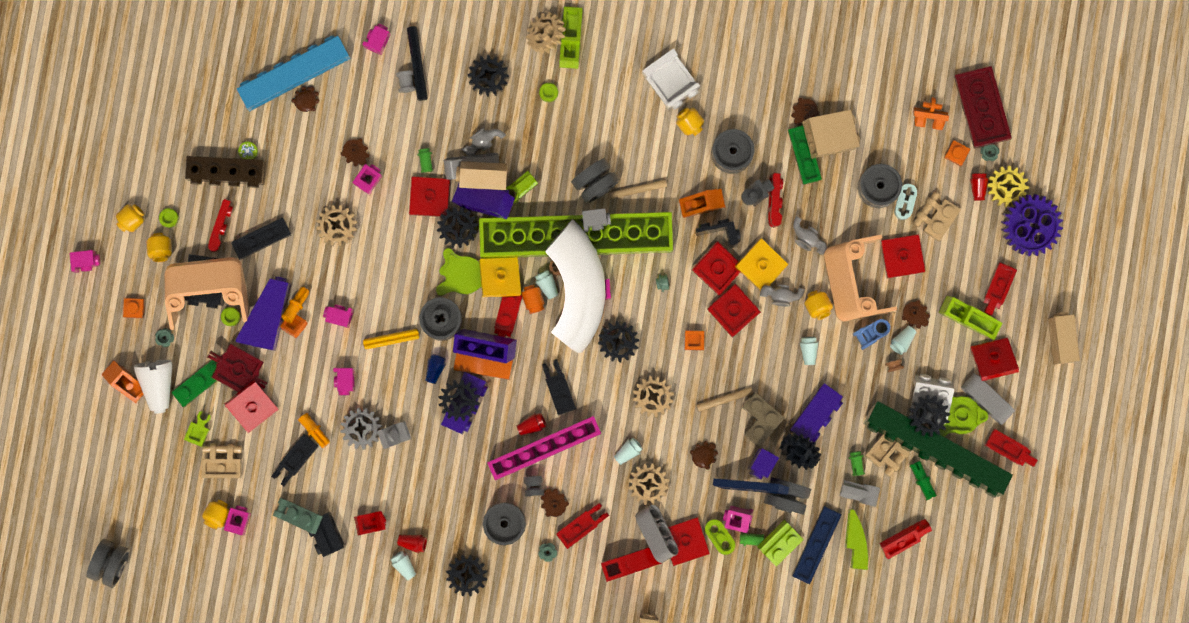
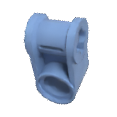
(871, 333)

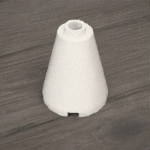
(155, 383)

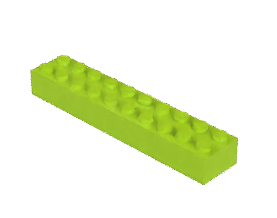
(532, 235)

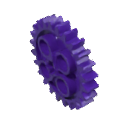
(1047, 231)

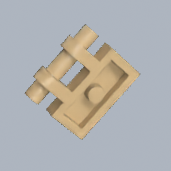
(941, 220)
(882, 450)
(221, 467)

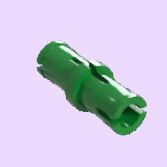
(923, 480)

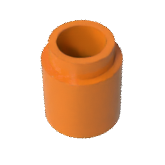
(533, 299)

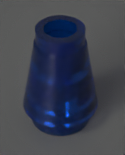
(434, 368)

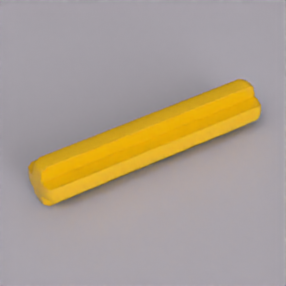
(389, 339)

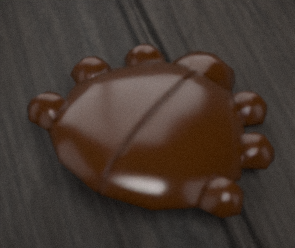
(306, 99)
(803, 110)
(355, 152)
(916, 314)
(704, 454)
(553, 503)

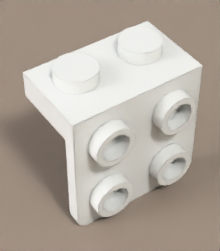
(941, 387)

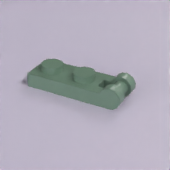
(298, 516)

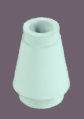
(547, 284)
(903, 340)
(809, 350)
(628, 451)
(403, 565)

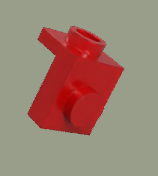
(370, 523)

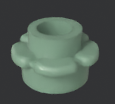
(993, 156)
(662, 282)
(159, 337)
(542, 553)

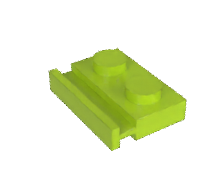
(780, 543)

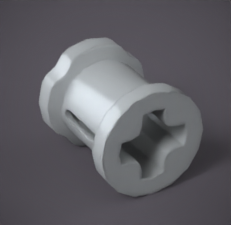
(405, 81)

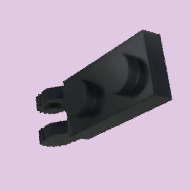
(559, 390)
(296, 458)

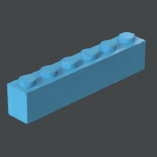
(293, 73)

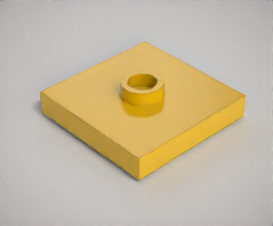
(761, 264)
(500, 277)

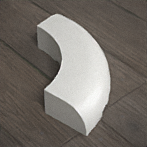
(583, 286)

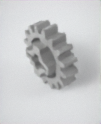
(353, 429)

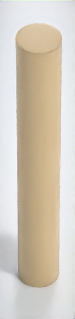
(638, 189)
(724, 399)

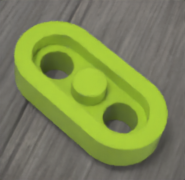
(719, 537)

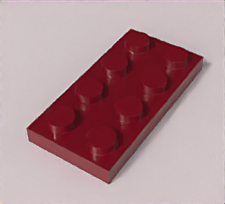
(982, 107)

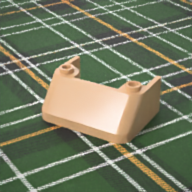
(205, 277)
(843, 283)

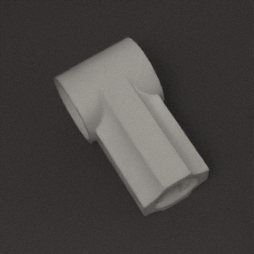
(864, 493)

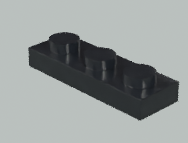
(261, 238)

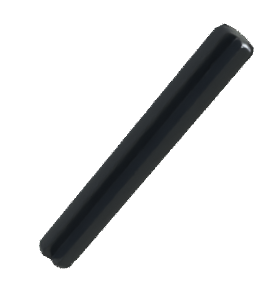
(417, 63)

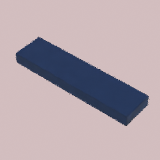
(751, 486)
(816, 545)

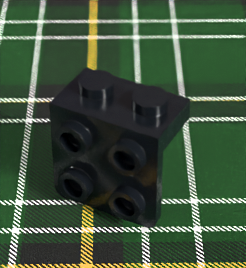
(732, 235)

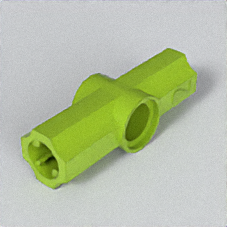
(522, 186)

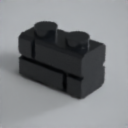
(327, 536)

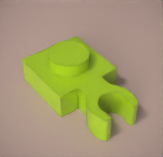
(198, 432)

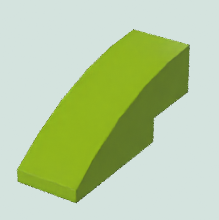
(571, 43)
(970, 317)
(856, 541)

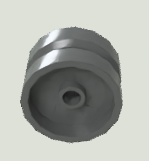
(732, 140)
(597, 183)
(868, 189)
(432, 311)
(788, 502)
(494, 529)
(108, 563)

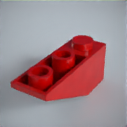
(628, 564)

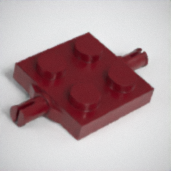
(236, 368)

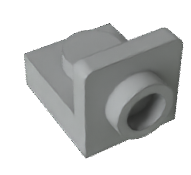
(394, 434)

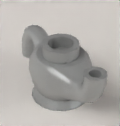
(482, 139)
(808, 237)
(781, 295)

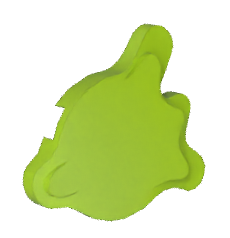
(461, 274)
(964, 416)

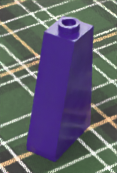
(265, 318)

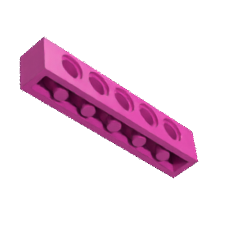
(544, 448)

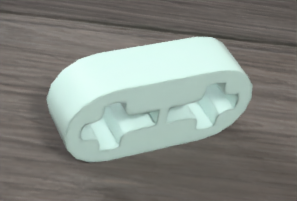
(901, 200)

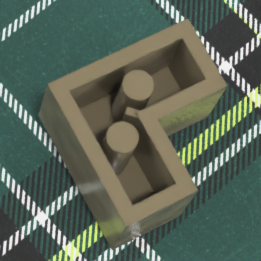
(766, 419)

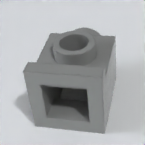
(595, 219)

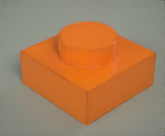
(957, 153)
(133, 308)
(295, 327)
(694, 340)

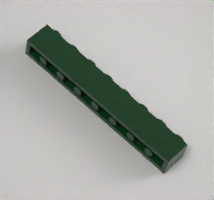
(939, 450)

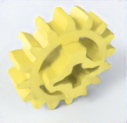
(1008, 177)

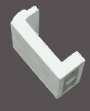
(671, 80)

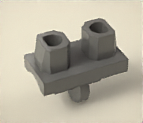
(756, 192)

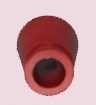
(979, 185)
(532, 424)
(415, 543)

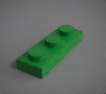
(807, 167)
(195, 385)

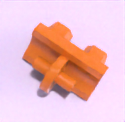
(938, 117)

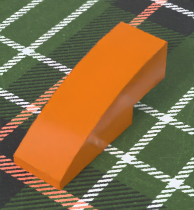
(482, 366)

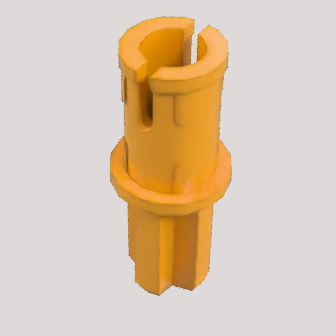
(295, 305)
(314, 430)

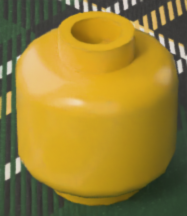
(690, 121)
(130, 218)
(159, 247)
(818, 305)
(215, 514)

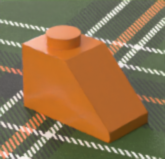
(702, 203)
(123, 381)

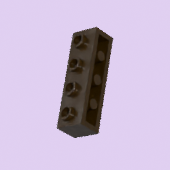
(225, 170)

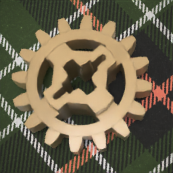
(545, 33)
(331, 233)
(642, 403)
(650, 475)

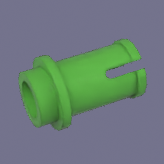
(425, 160)
(856, 463)
(750, 539)

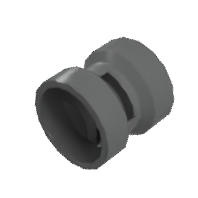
(533, 481)

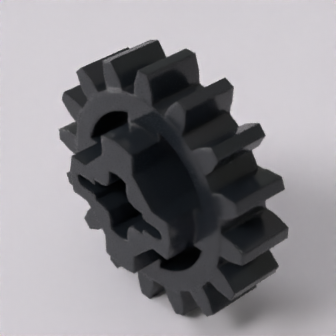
(479, 79)
(448, 228)
(627, 344)
(924, 407)
(458, 409)
(800, 451)
(458, 573)

